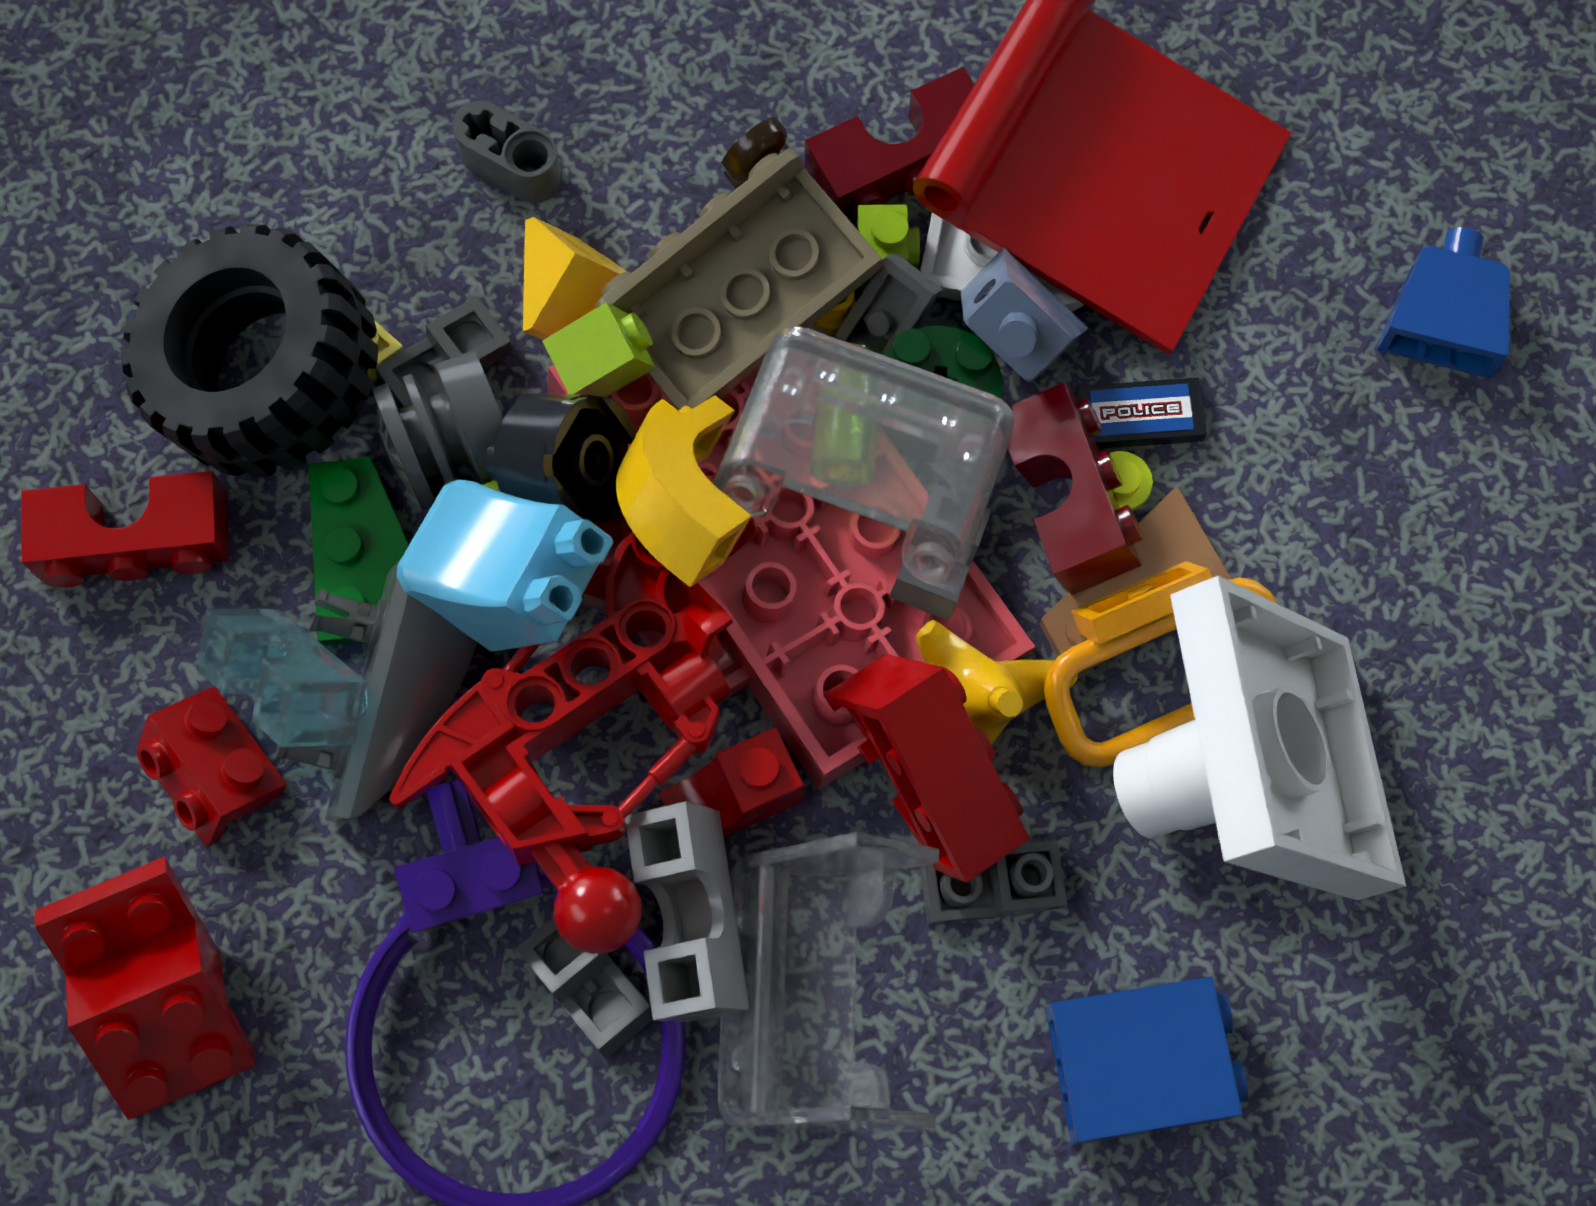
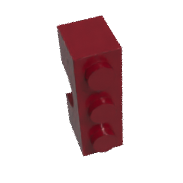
(865, 171)
(1089, 533)

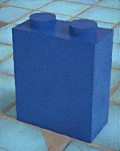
(1145, 1060)

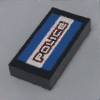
(1147, 412)

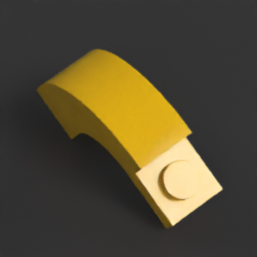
(670, 499)

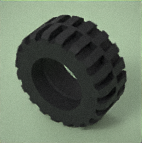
(199, 311)

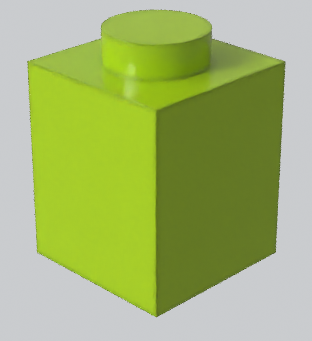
(601, 351)

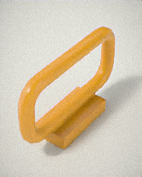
(1113, 627)

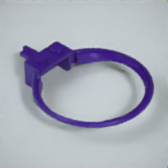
(441, 889)

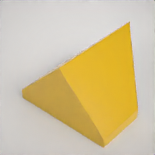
(560, 278)

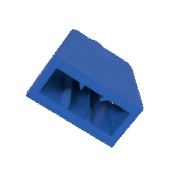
(1452, 308)

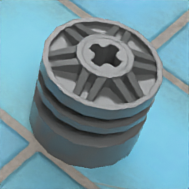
(440, 430)

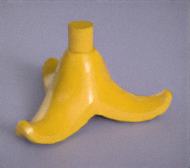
(993, 688)

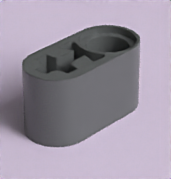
(510, 151)

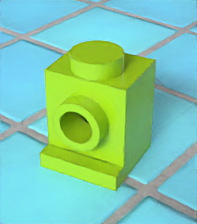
(888, 232)

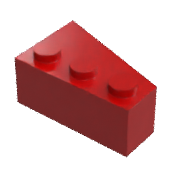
(935, 762)

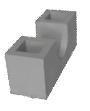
(685, 865)

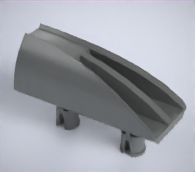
(411, 680)

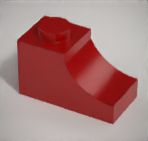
(743, 783)

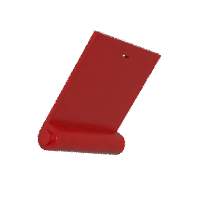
(1101, 167)

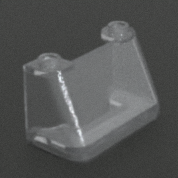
(872, 443)

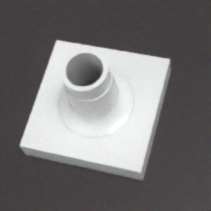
(1272, 749)

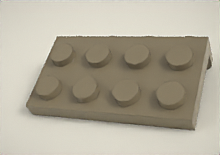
(739, 276)

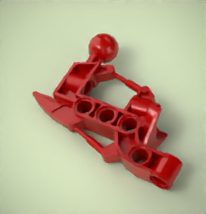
(494, 747)

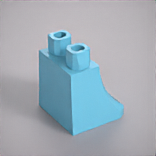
(501, 564)

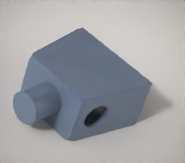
(1018, 316)

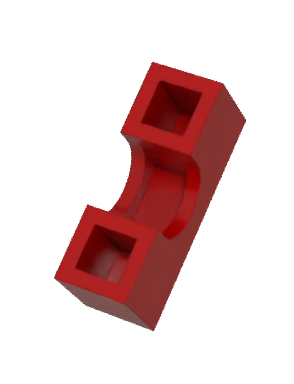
(179, 530)

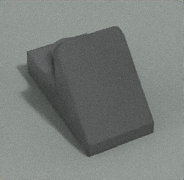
(890, 303)

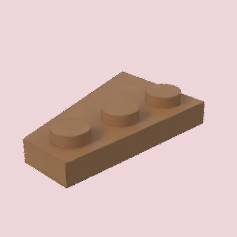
(1169, 538)

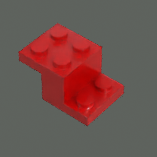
(144, 988)

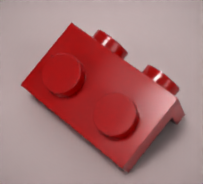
(207, 763)

